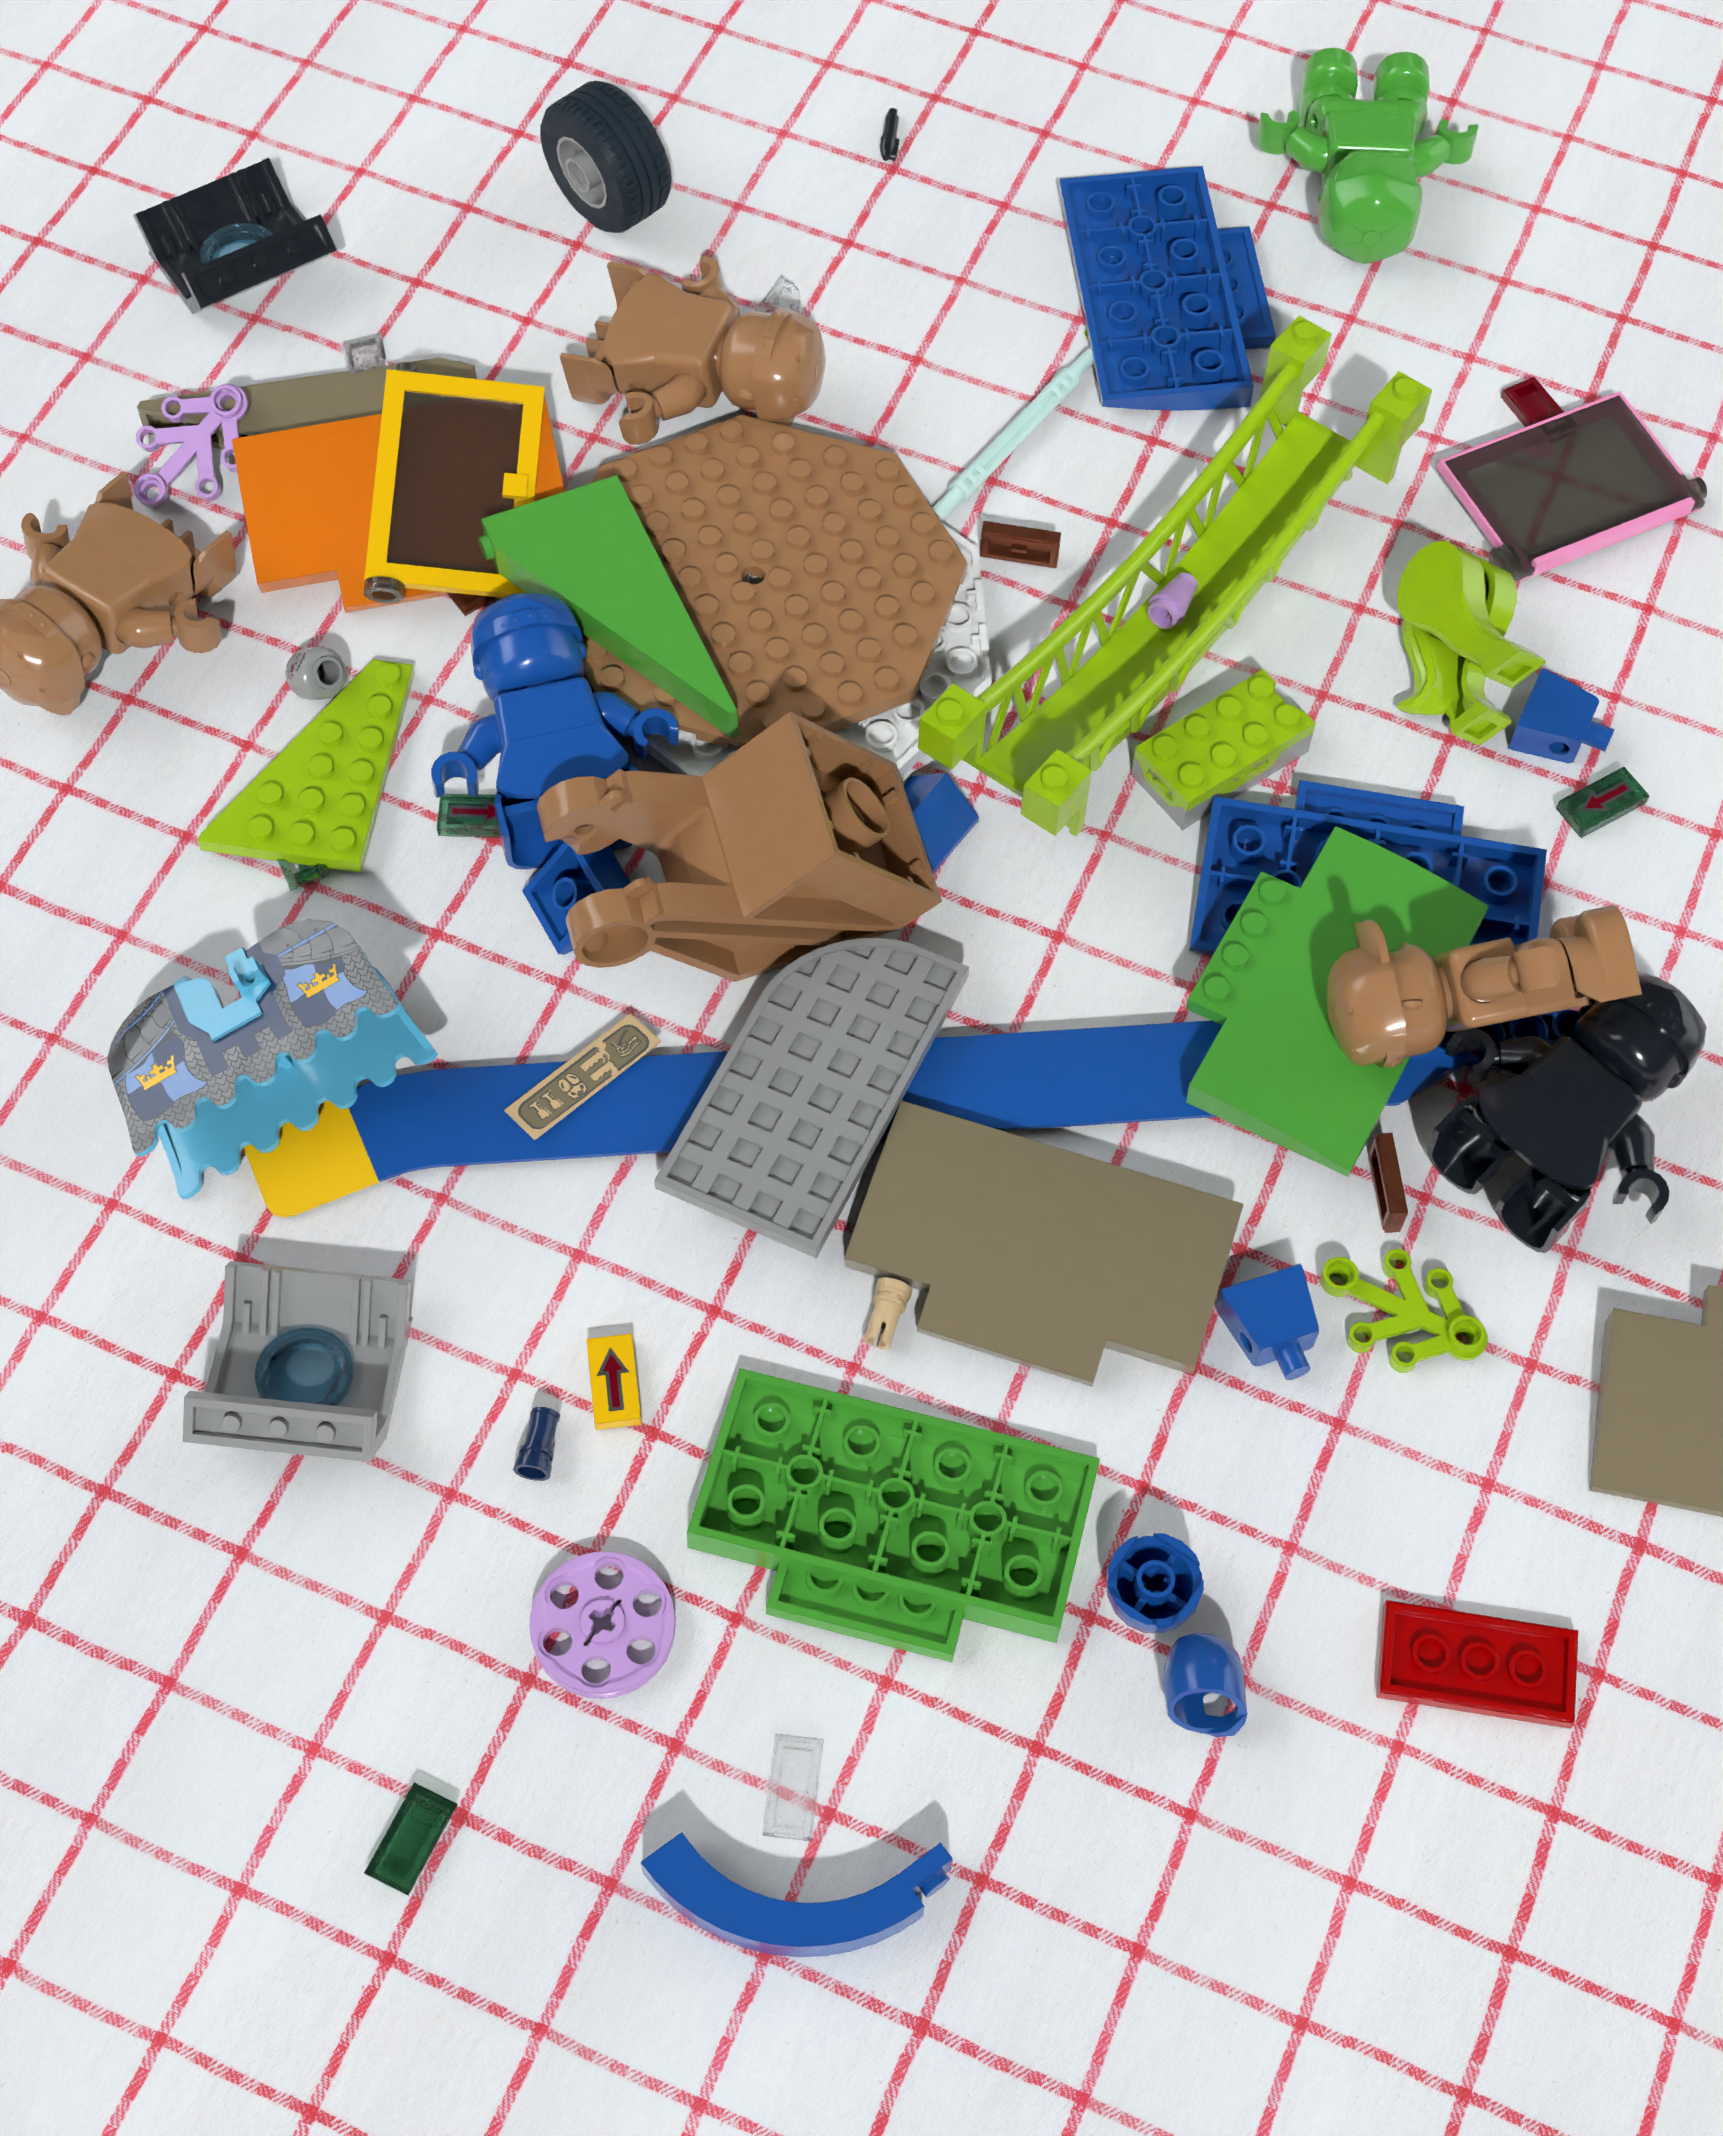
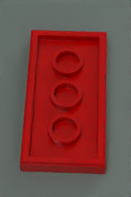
(1478, 1664)

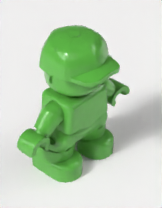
(1366, 149)

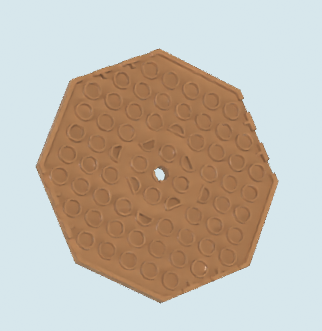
(846, 563)

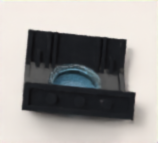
(231, 236)

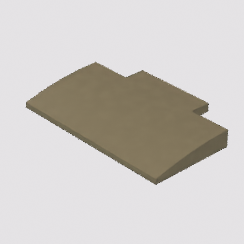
(1041, 1247)
(1662, 1409)

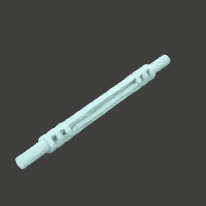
(979, 470)

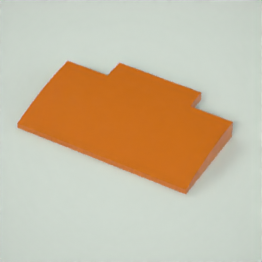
(313, 498)

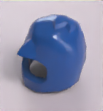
(1196, 1668)

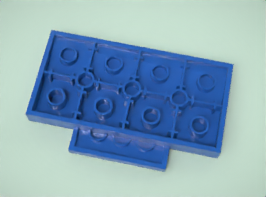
(1165, 291)
(1287, 842)

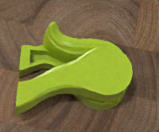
(1454, 637)

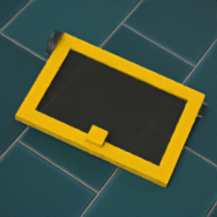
(443, 464)

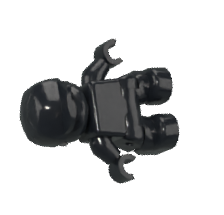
(1570, 1109)

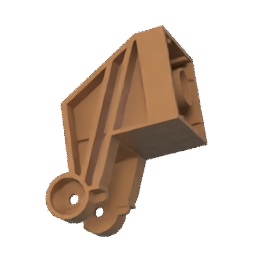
(759, 856)

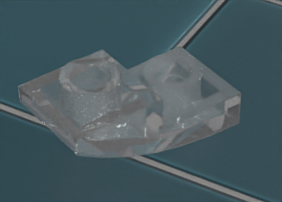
(364, 353)

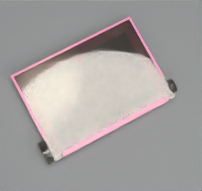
(1570, 486)

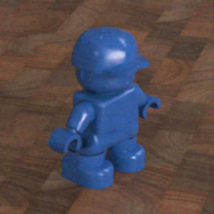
(542, 720)

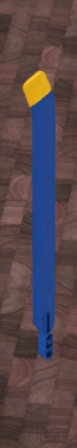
(985, 1079)

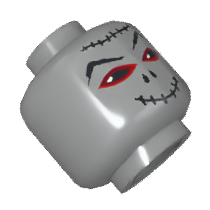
(316, 673)

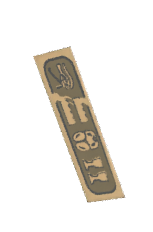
(582, 1076)

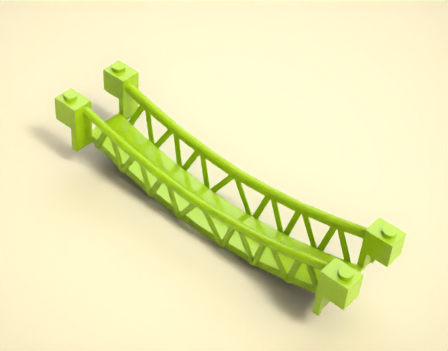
(1139, 664)

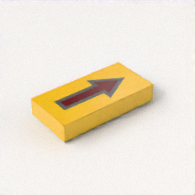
(613, 1382)

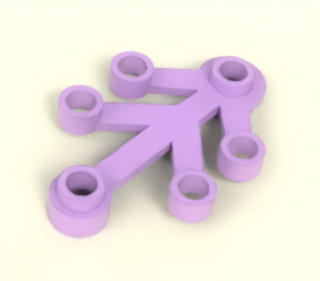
(195, 441)

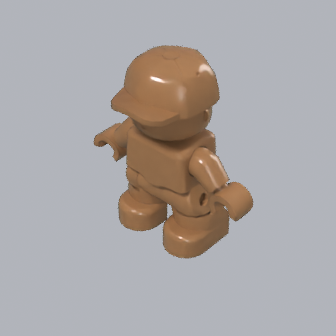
(687, 345)
(105, 591)
(1405, 1001)

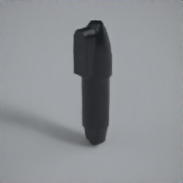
(888, 140)

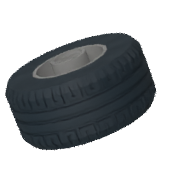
(605, 156)

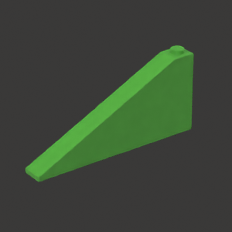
(603, 566)

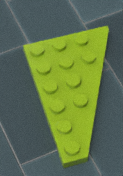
(326, 785)

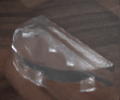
(781, 295)

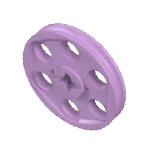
(606, 1646)

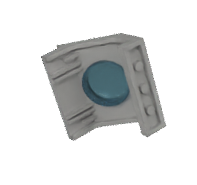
(303, 1363)

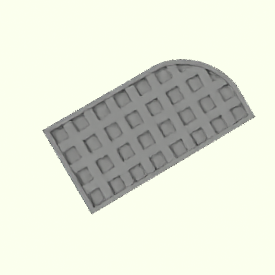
(812, 1087)

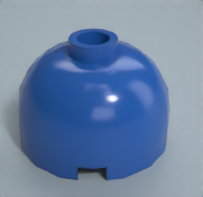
(1154, 1583)

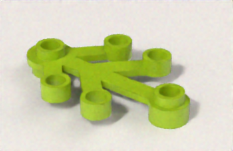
(1408, 1313)

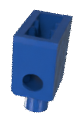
(1558, 721)
(1272, 1319)

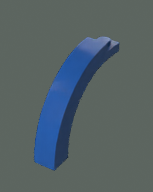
(788, 1926)

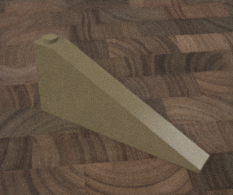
(303, 400)

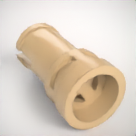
(889, 1302)

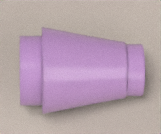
(1171, 603)

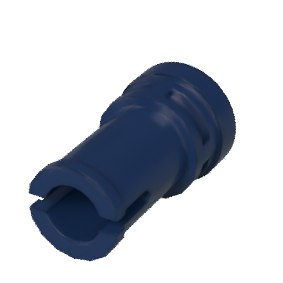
(535, 1455)

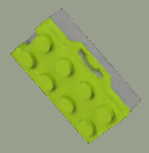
(1221, 749)

